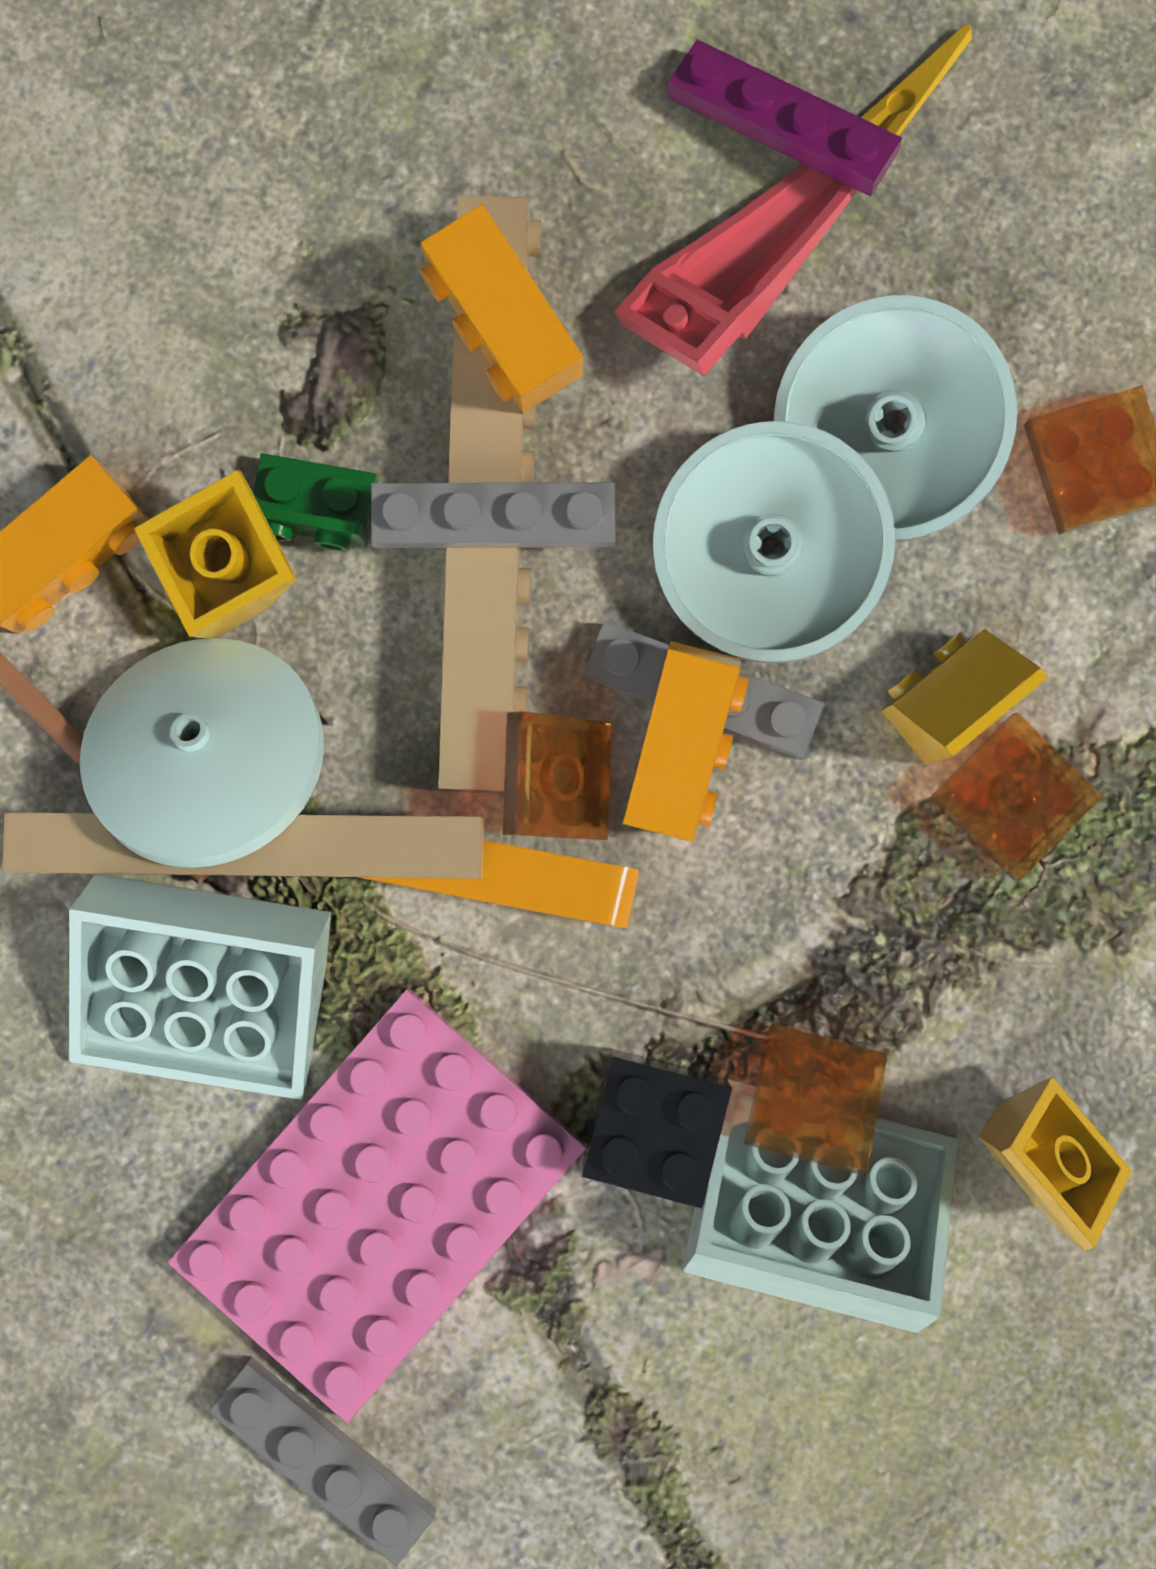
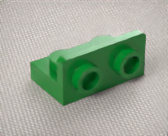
(315, 501)

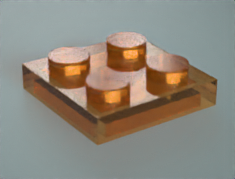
(1096, 459)
(556, 776)
(1016, 796)
(816, 1099)

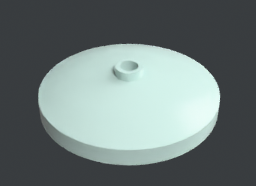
(934, 369)
(781, 486)
(202, 752)

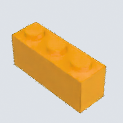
(500, 310)
(63, 542)
(685, 742)

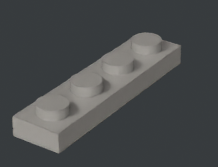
(493, 515)
(768, 714)
(323, 1461)

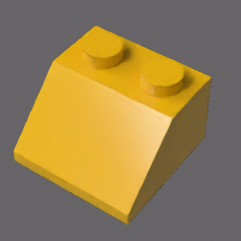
(217, 557)
(960, 695)
(1058, 1160)

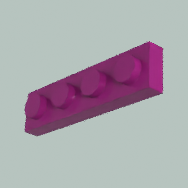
(784, 117)

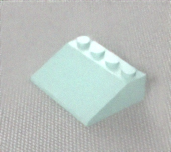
(195, 985)
(828, 1234)

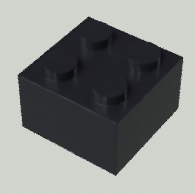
(656, 1128)

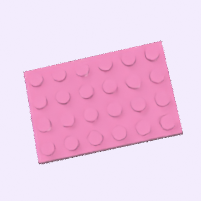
(377, 1205)

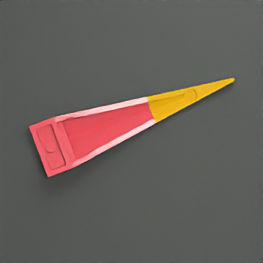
(734, 273)

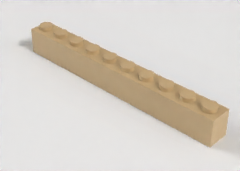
(484, 583)

